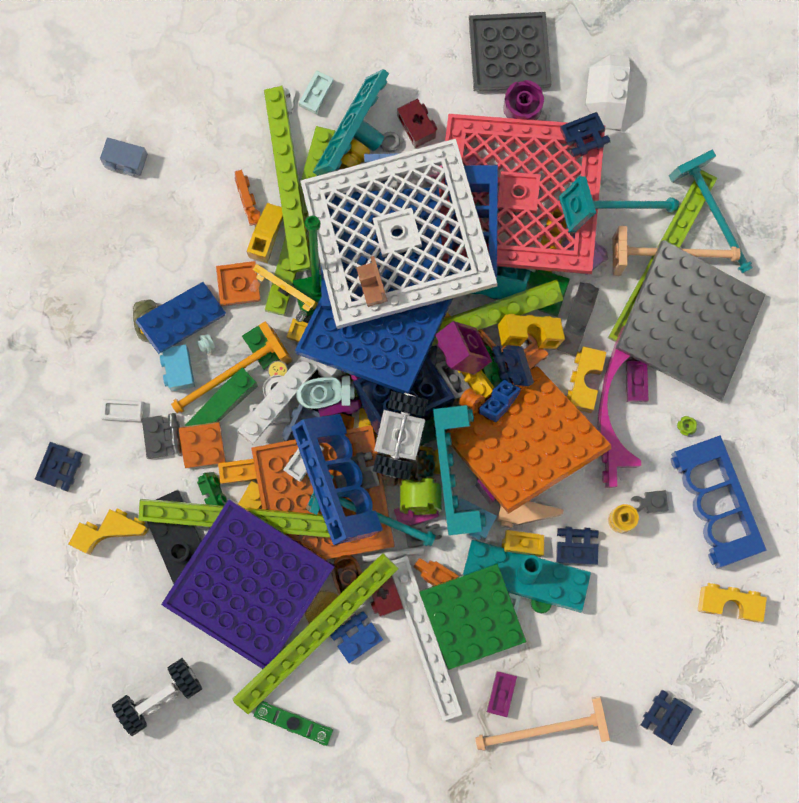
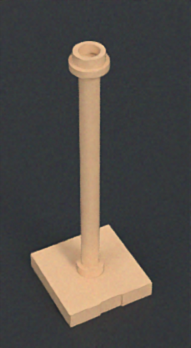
(622, 251)
(595, 719)

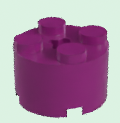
(522, 92)

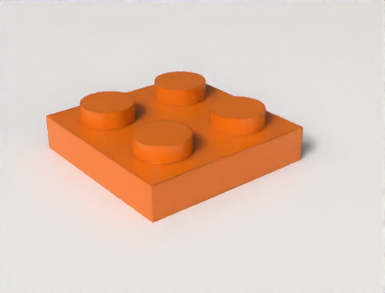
(235, 283)
(202, 444)

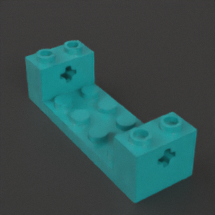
(464, 520)

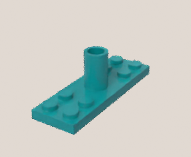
(354, 125)
(532, 576)

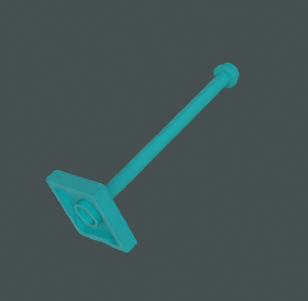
(693, 168)
(580, 207)
(428, 538)

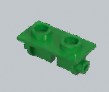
(210, 484)

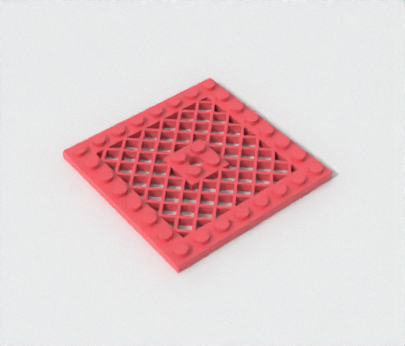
(534, 133)

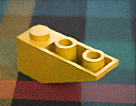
(265, 233)

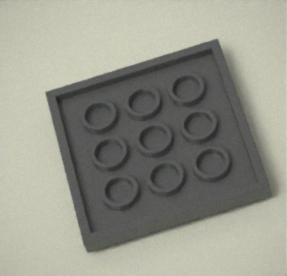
(509, 50)

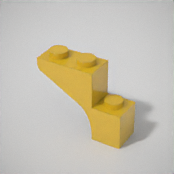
(114, 525)

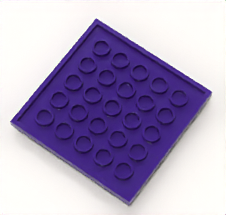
(247, 584)

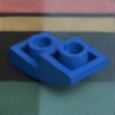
(501, 400)

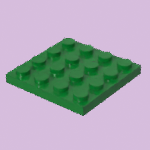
(472, 616)

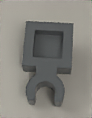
(653, 501)
(413, 542)

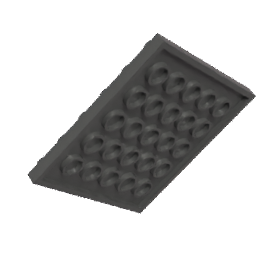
(690, 321)

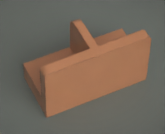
(371, 283)

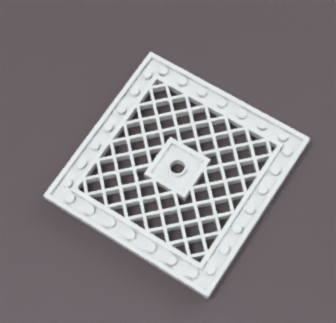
(390, 168)

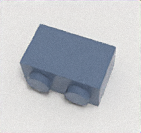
(123, 157)

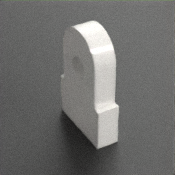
(290, 91)

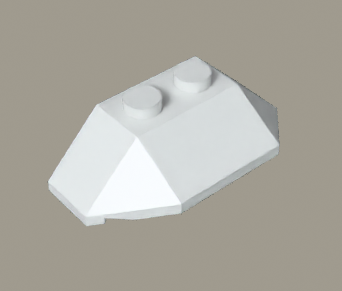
(608, 90)

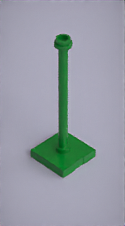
(311, 285)

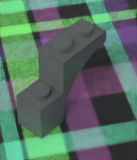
(578, 318)

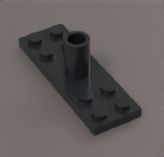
(172, 537)

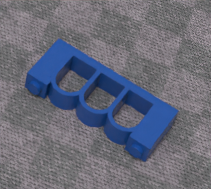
(481, 179)
(332, 431)
(700, 454)

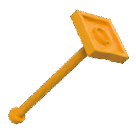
(272, 345)

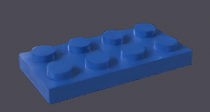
(180, 317)

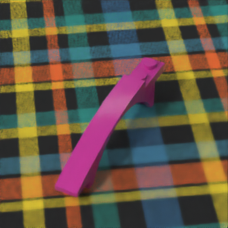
(618, 455)

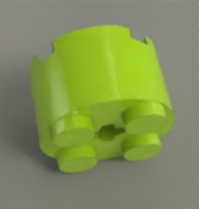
(420, 497)

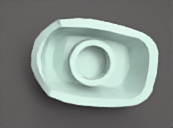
(319, 392)

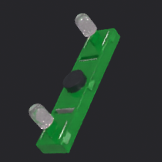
(293, 723)

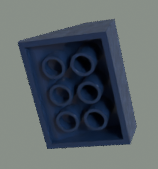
(427, 385)

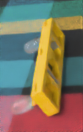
(285, 289)

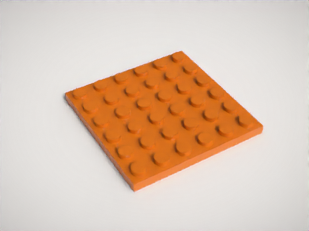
(531, 445)
(285, 493)

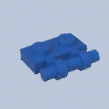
(358, 643)

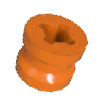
(471, 399)

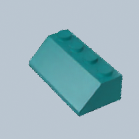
(509, 282)

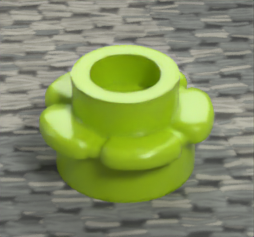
(692, 425)

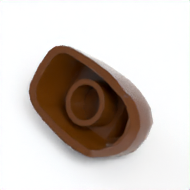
(345, 572)

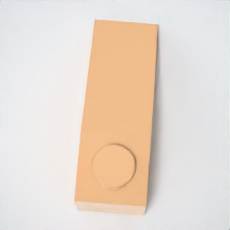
(526, 514)

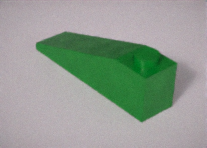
(225, 399)

